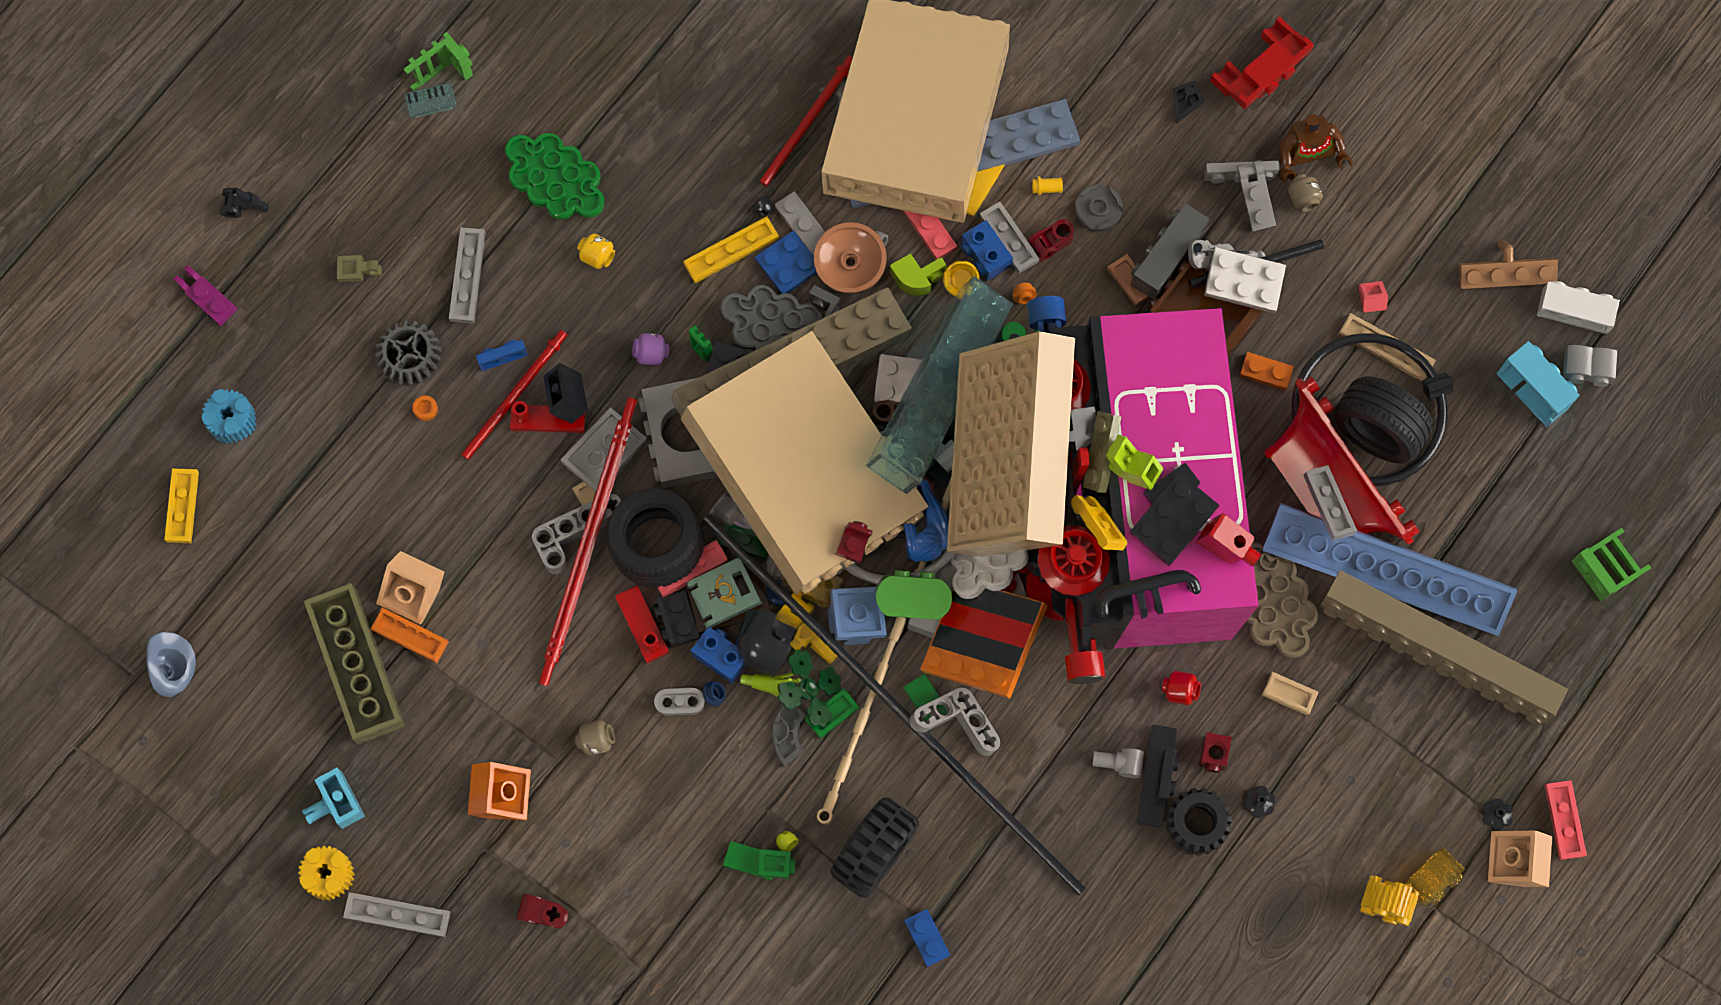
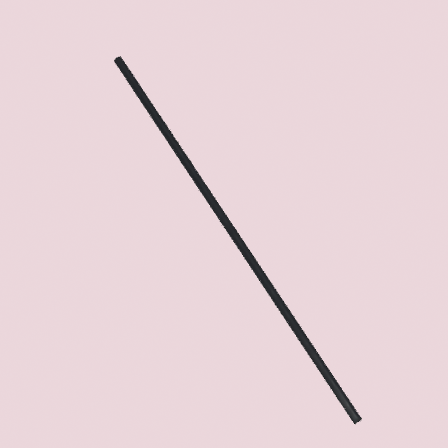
(893, 704)

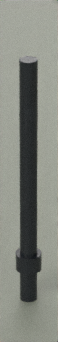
(1276, 257)

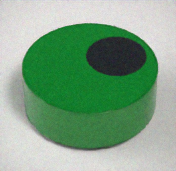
(1012, 330)

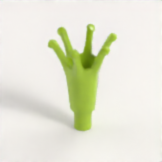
(767, 683)

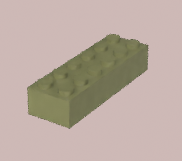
(354, 664)

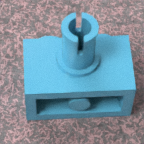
(337, 800)

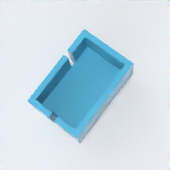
(1546, 390)

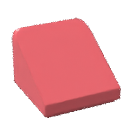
(1373, 296)

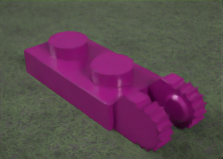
(207, 297)

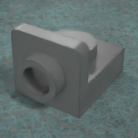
(824, 300)

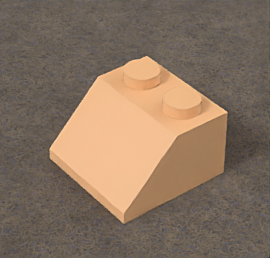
(409, 587)
(1520, 858)

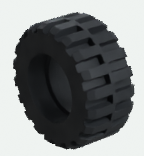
(874, 847)

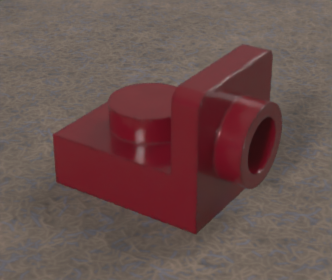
(853, 541)

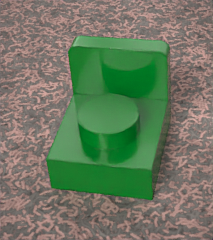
(776, 864)

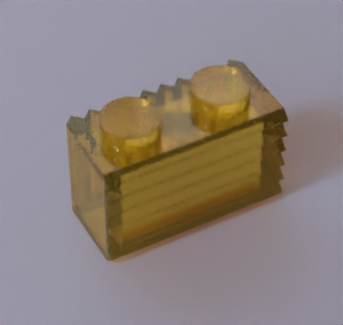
(1435, 876)

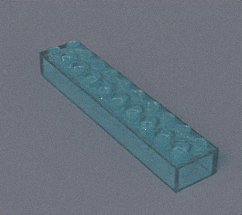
(932, 394)

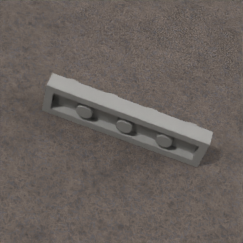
(467, 275)
(396, 914)

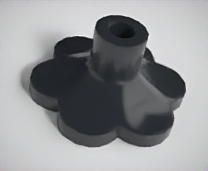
(1259, 808)
(1492, 816)

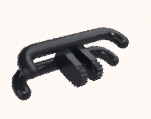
(1144, 584)

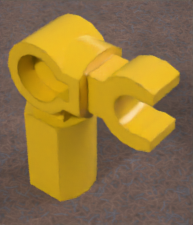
(805, 636)

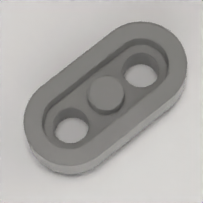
(679, 701)

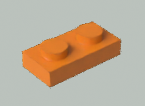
(1266, 371)

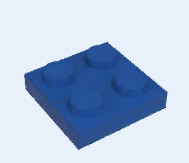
(787, 263)

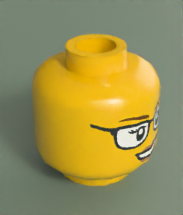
(596, 251)

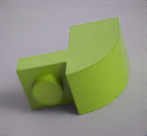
(913, 279)
(1133, 465)

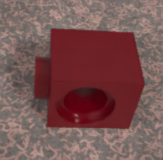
(1219, 742)

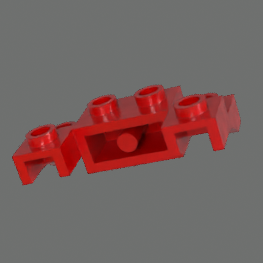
(1268, 69)

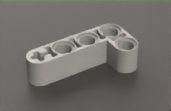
(559, 539)

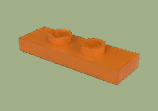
(409, 635)

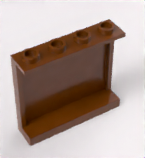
(1180, 297)

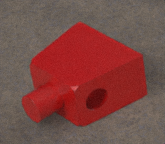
(1228, 541)

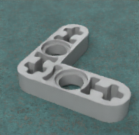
(957, 709)

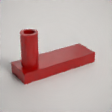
(539, 419)
(642, 624)

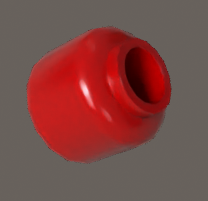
(1181, 688)

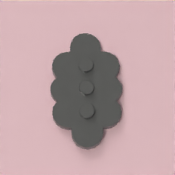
(765, 316)

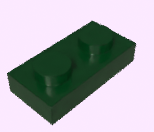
(746, 539)

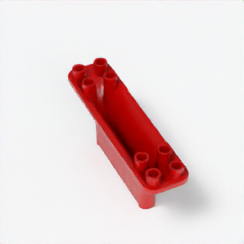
(1315, 443)

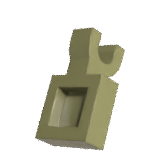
(353, 267)

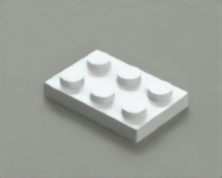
(1245, 280)

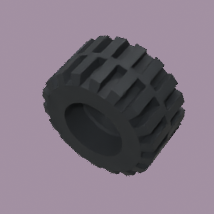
(1213, 806)

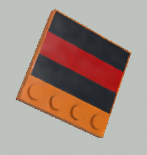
(985, 640)

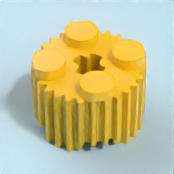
(316, 862)
(1389, 900)

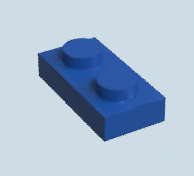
(509, 352)
(927, 938)

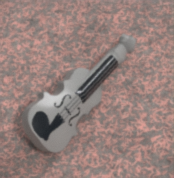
(1201, 253)

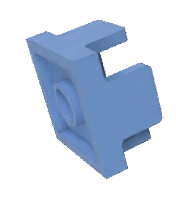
(855, 616)

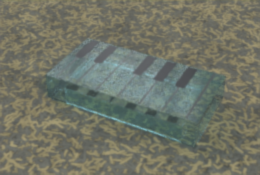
(430, 100)

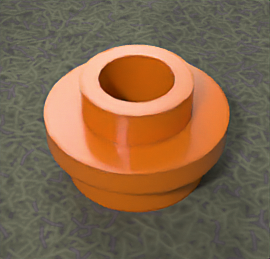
(1023, 293)

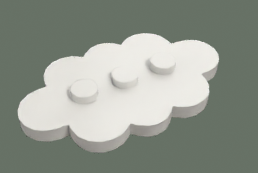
(984, 572)

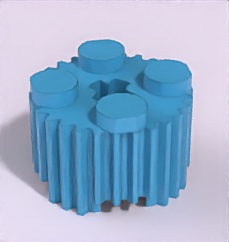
(226, 428)

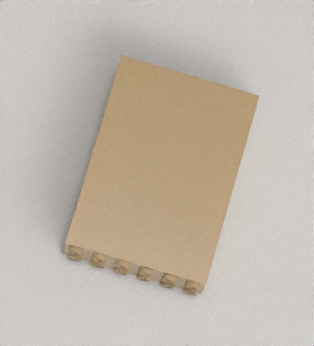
(916, 109)
(796, 459)

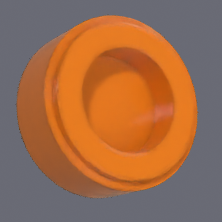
(425, 408)

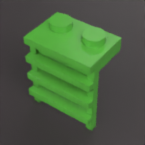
(447, 53)
(1595, 573)

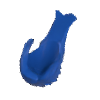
(933, 539)

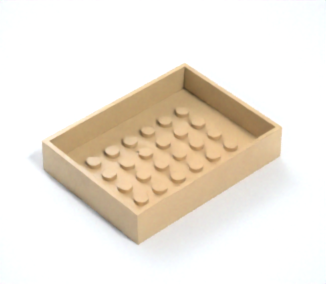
(1011, 446)

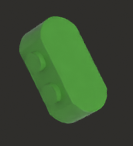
(913, 595)

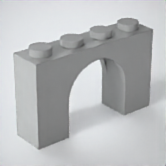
(673, 466)

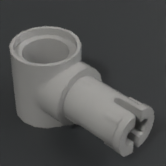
(1127, 762)

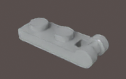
(1256, 196)

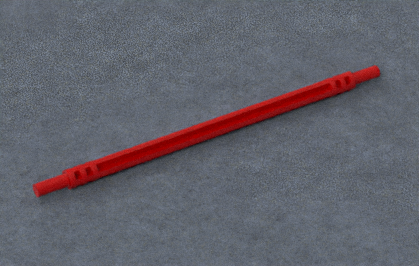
(587, 541)

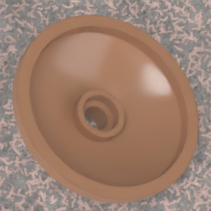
(845, 243)

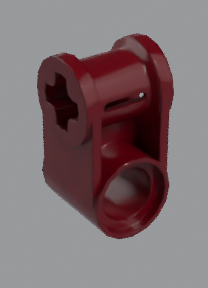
(1048, 242)
(538, 910)

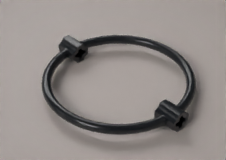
(1434, 388)

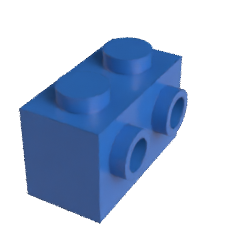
(986, 250)
(719, 654)

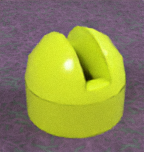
(786, 841)

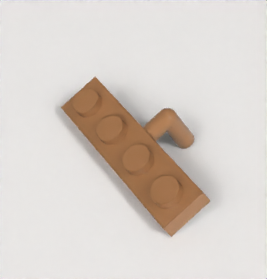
(1507, 272)

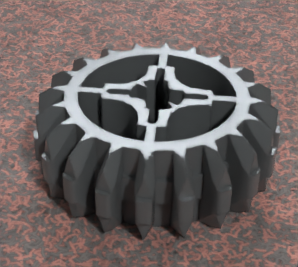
(400, 369)

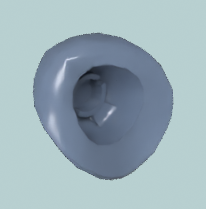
(170, 656)

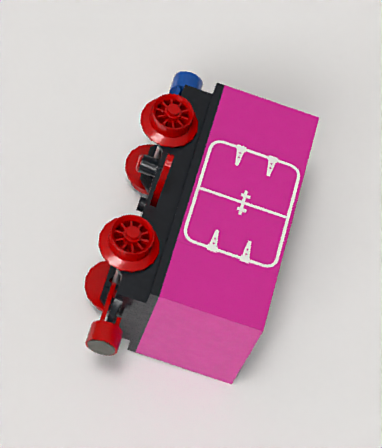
(1174, 402)

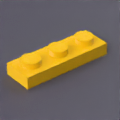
(181, 506)

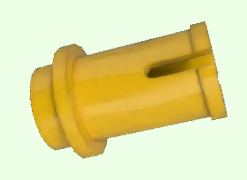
(1047, 185)

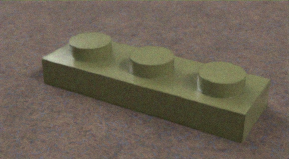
(1105, 432)

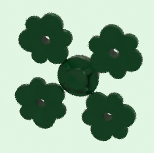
(808, 689)

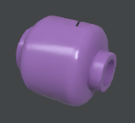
(650, 349)

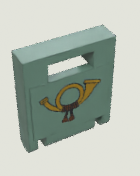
(719, 594)

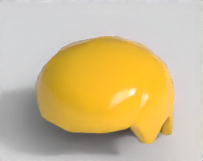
(957, 275)

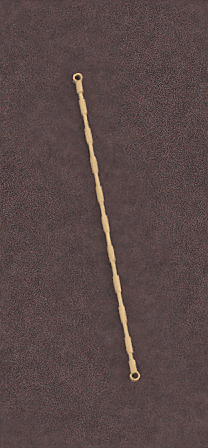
(864, 713)

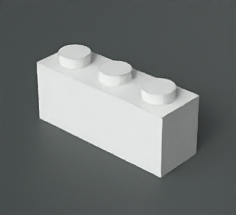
(1578, 307)

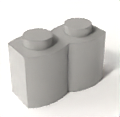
(1590, 365)

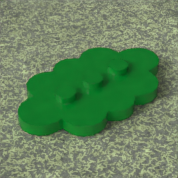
(554, 176)

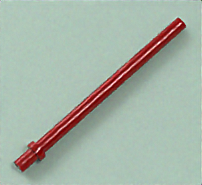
(841, 72)
(553, 346)

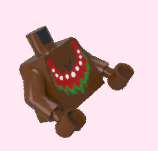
(1309, 142)

